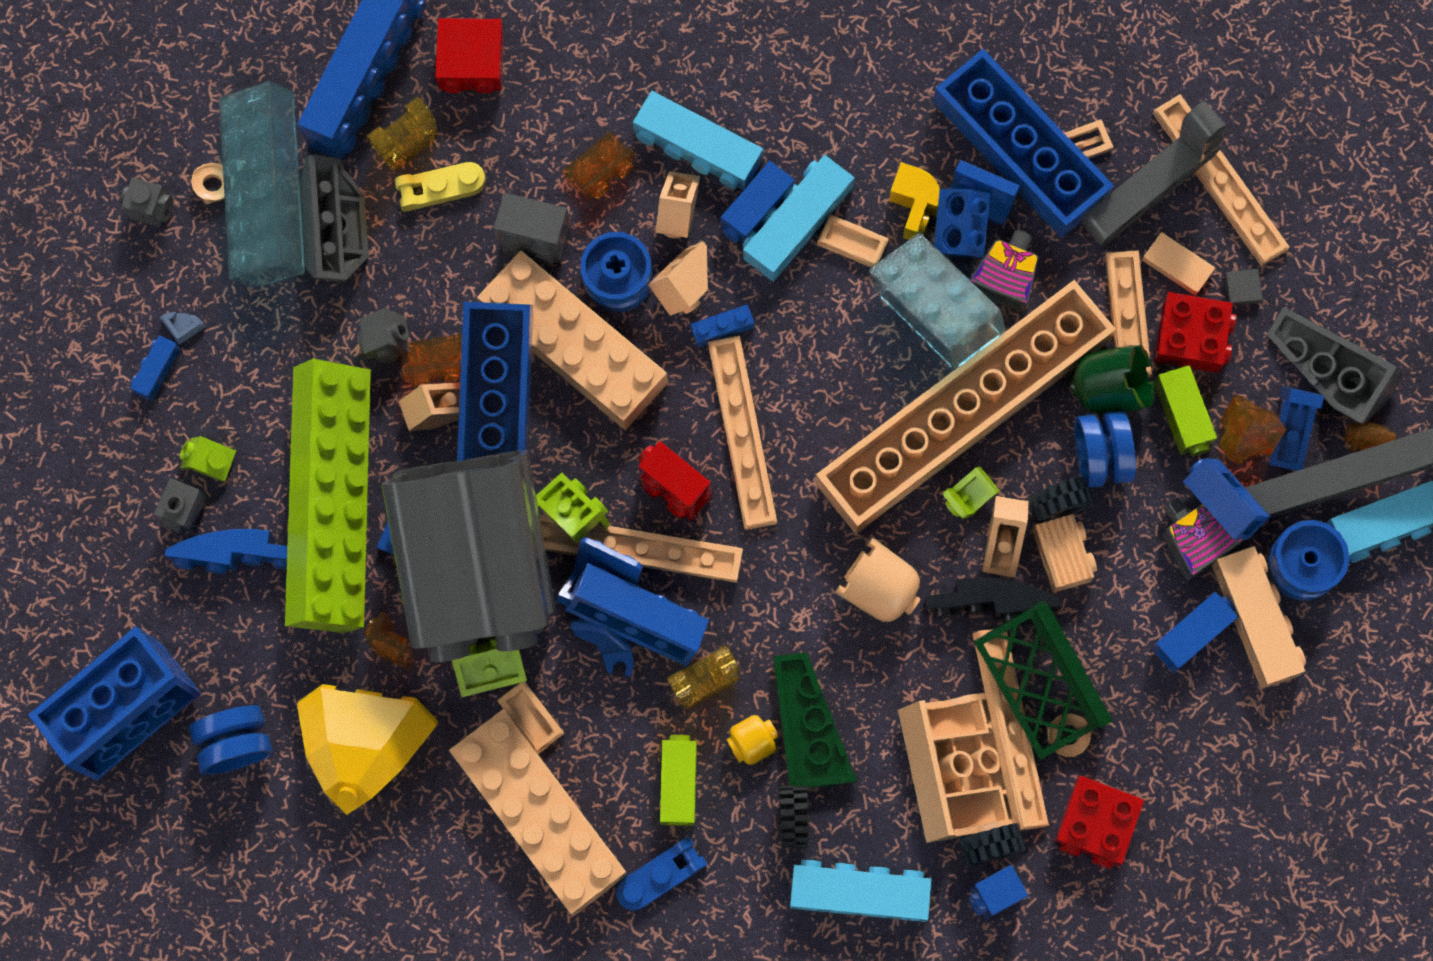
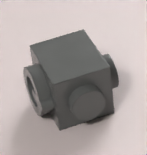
(146, 202)
(383, 335)
(179, 506)

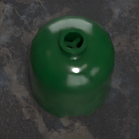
(1114, 380)

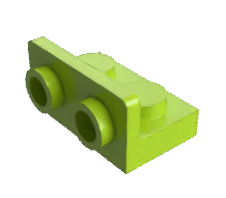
(570, 508)
(488, 668)

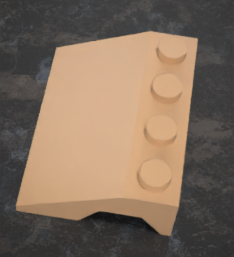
(955, 767)

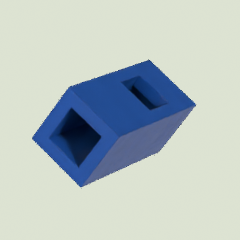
(755, 202)
(1226, 498)
(1195, 631)

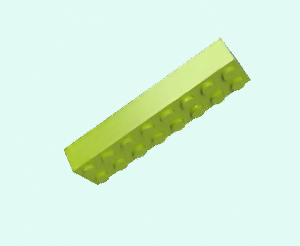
(328, 497)

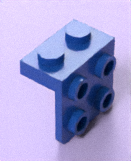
(600, 555)

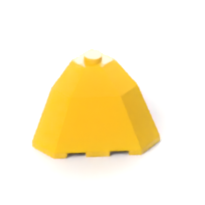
(360, 740)

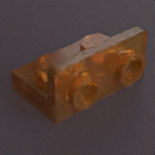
(599, 167)
(433, 360)
(388, 644)

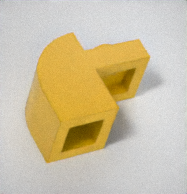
(917, 191)

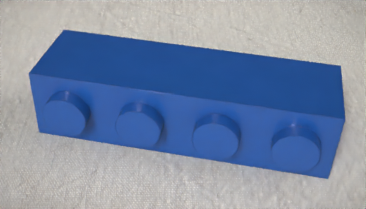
(637, 614)

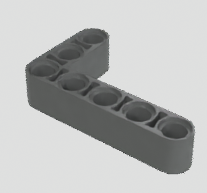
(1198, 143)

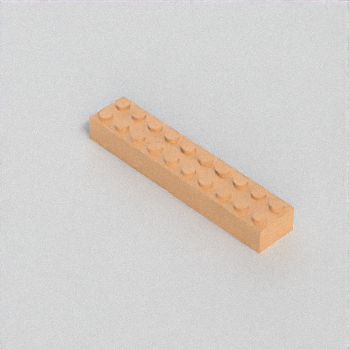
(964, 407)

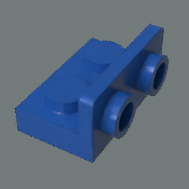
(1001, 191)

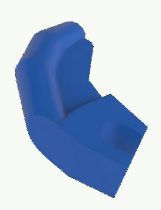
(611, 646)

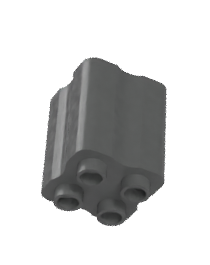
(470, 554)

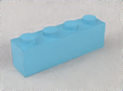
(697, 141)
(798, 217)
(1386, 521)
(859, 892)

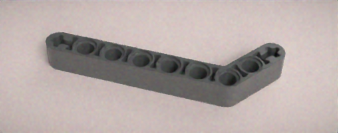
(1345, 475)

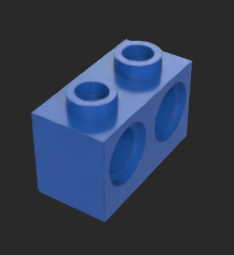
(962, 222)
(997, 893)

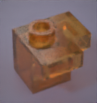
(1249, 430)

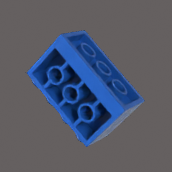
(114, 704)

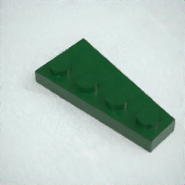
(809, 734)

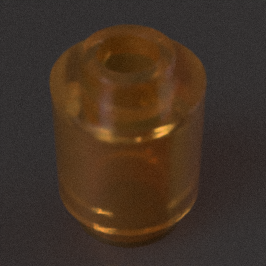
(1367, 436)

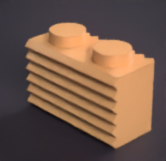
(1064, 553)

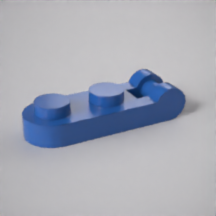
(659, 876)

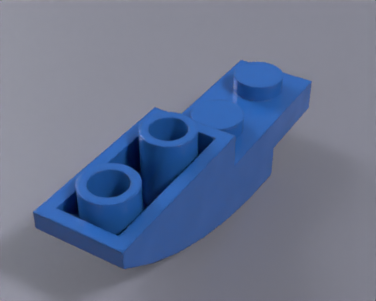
(221, 550)

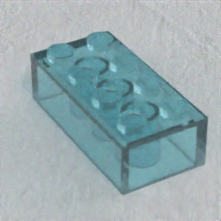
(937, 300)

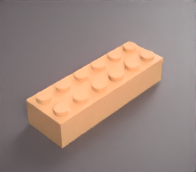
(579, 342)
(538, 812)

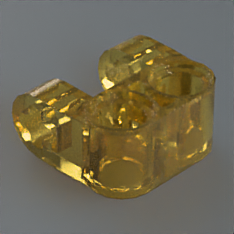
(405, 136)
(705, 678)

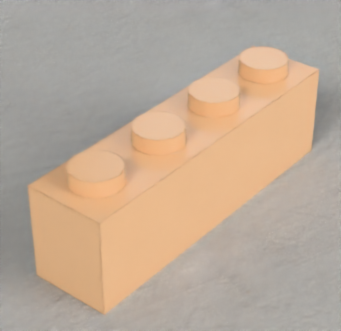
(1259, 619)

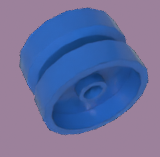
(612, 254)
(1105, 448)
(1324, 549)
(230, 739)

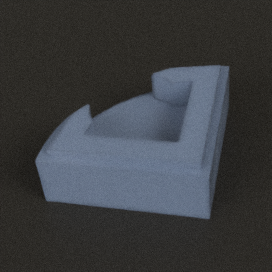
(182, 325)

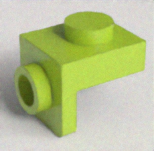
(207, 458)
(970, 494)

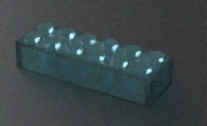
(261, 185)

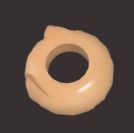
(206, 171)
(1079, 745)

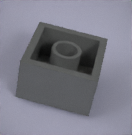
(533, 228)

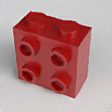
(469, 55)
(1195, 332)
(673, 480)
(1098, 822)

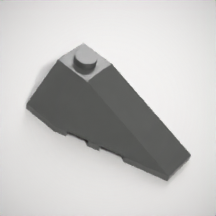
(1341, 371)

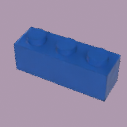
(722, 325)
(154, 367)

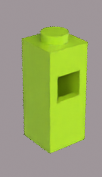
(1185, 411)
(678, 781)

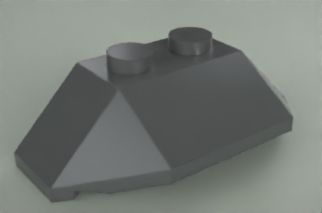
(332, 220)

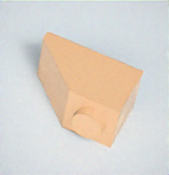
(677, 204)
(683, 280)
(431, 406)
(1005, 536)

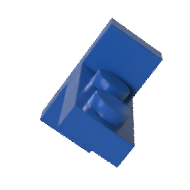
(1297, 416)

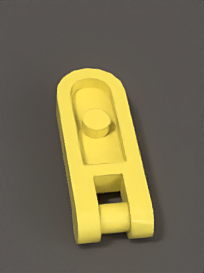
(440, 185)

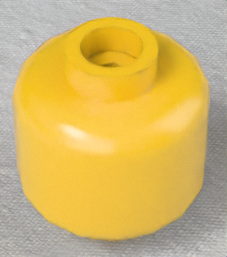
(752, 740)

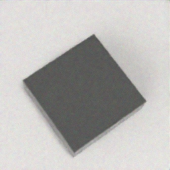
(1243, 287)

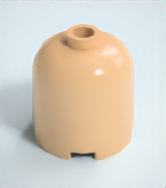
(881, 584)

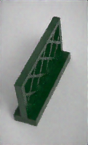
(1069, 667)

